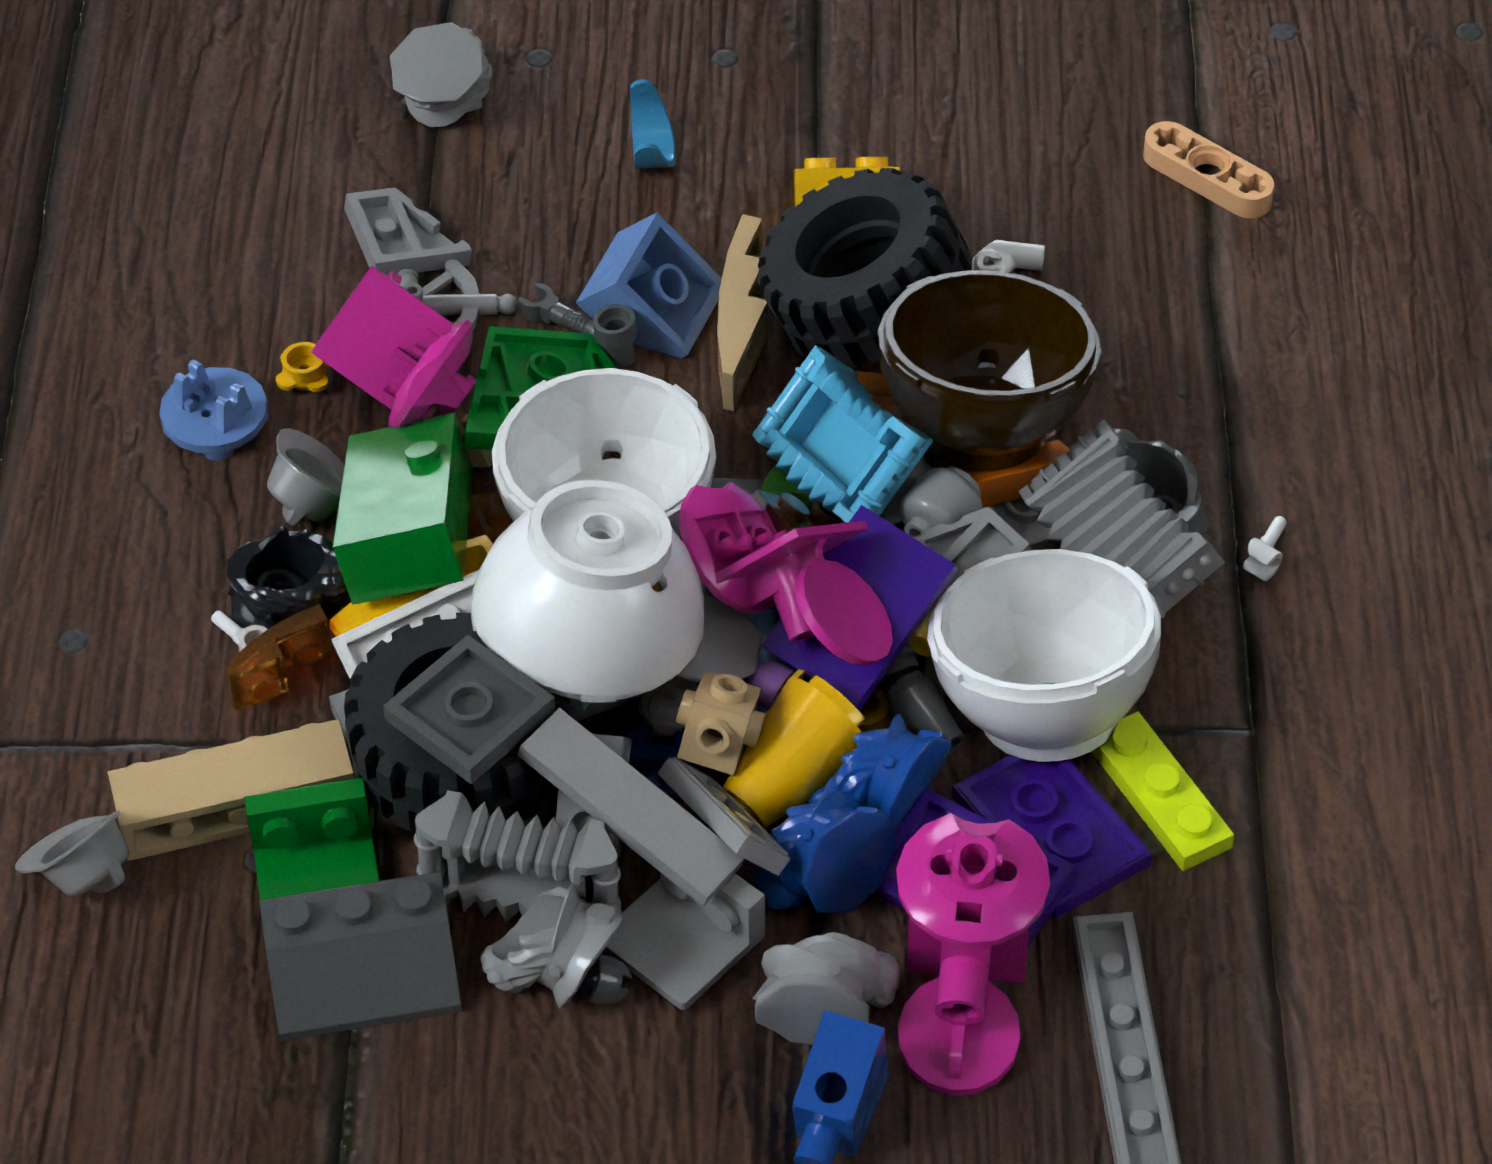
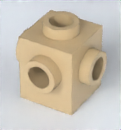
(719, 721)

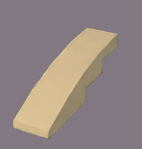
(741, 311)

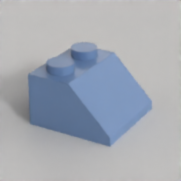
(660, 281)

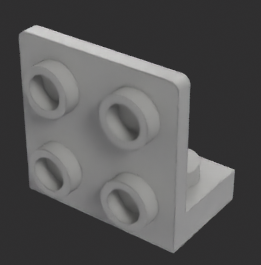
(686, 946)

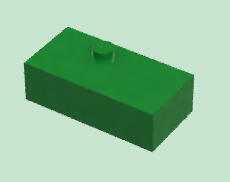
(404, 509)

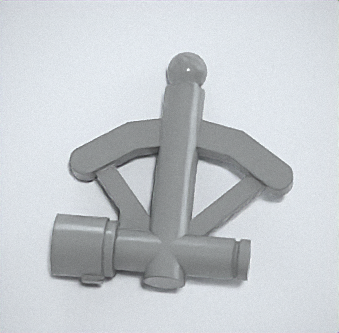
(468, 304)

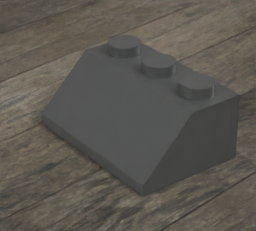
(360, 956)

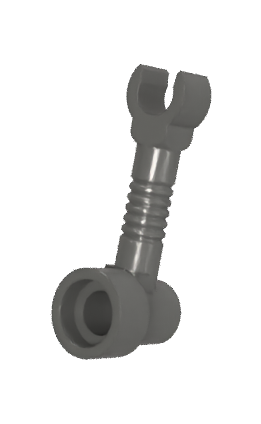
(611, 326)

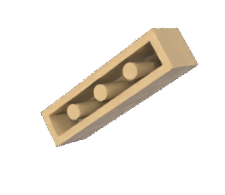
(202, 792)

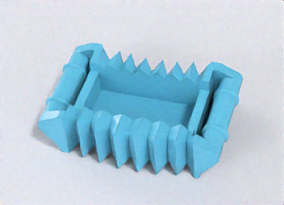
(838, 439)

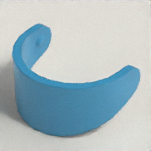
(651, 128)

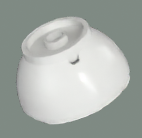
(576, 418)
(575, 598)
(1045, 649)

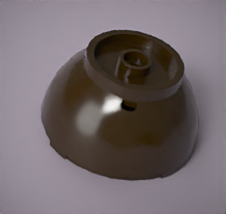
(987, 415)

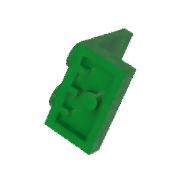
(311, 838)

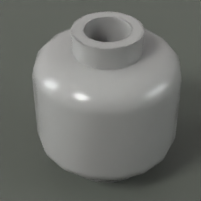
(938, 499)

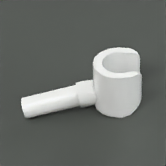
(1263, 557)
(239, 635)

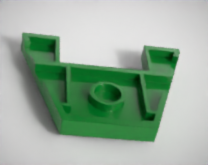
(514, 363)

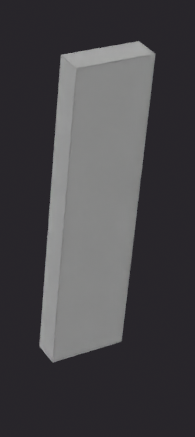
(630, 806)

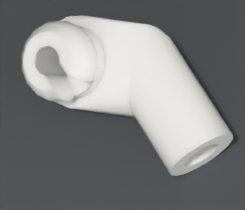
(1009, 255)

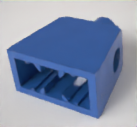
(839, 1088)

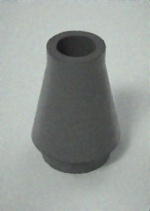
(923, 707)

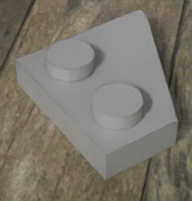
(398, 234)

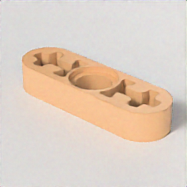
(1237, 187)

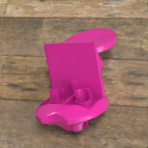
(398, 349)
(757, 568)
(968, 930)

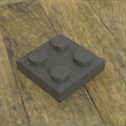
(469, 709)

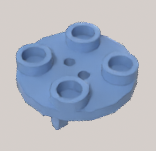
(229, 398)

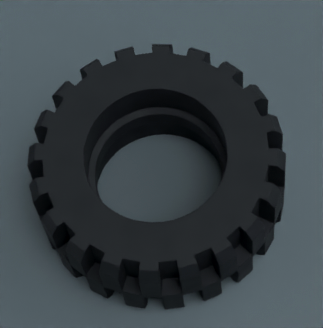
(851, 255)
(399, 772)

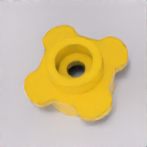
(302, 369)

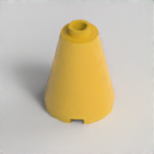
(796, 749)

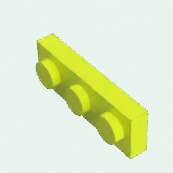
(1163, 793)

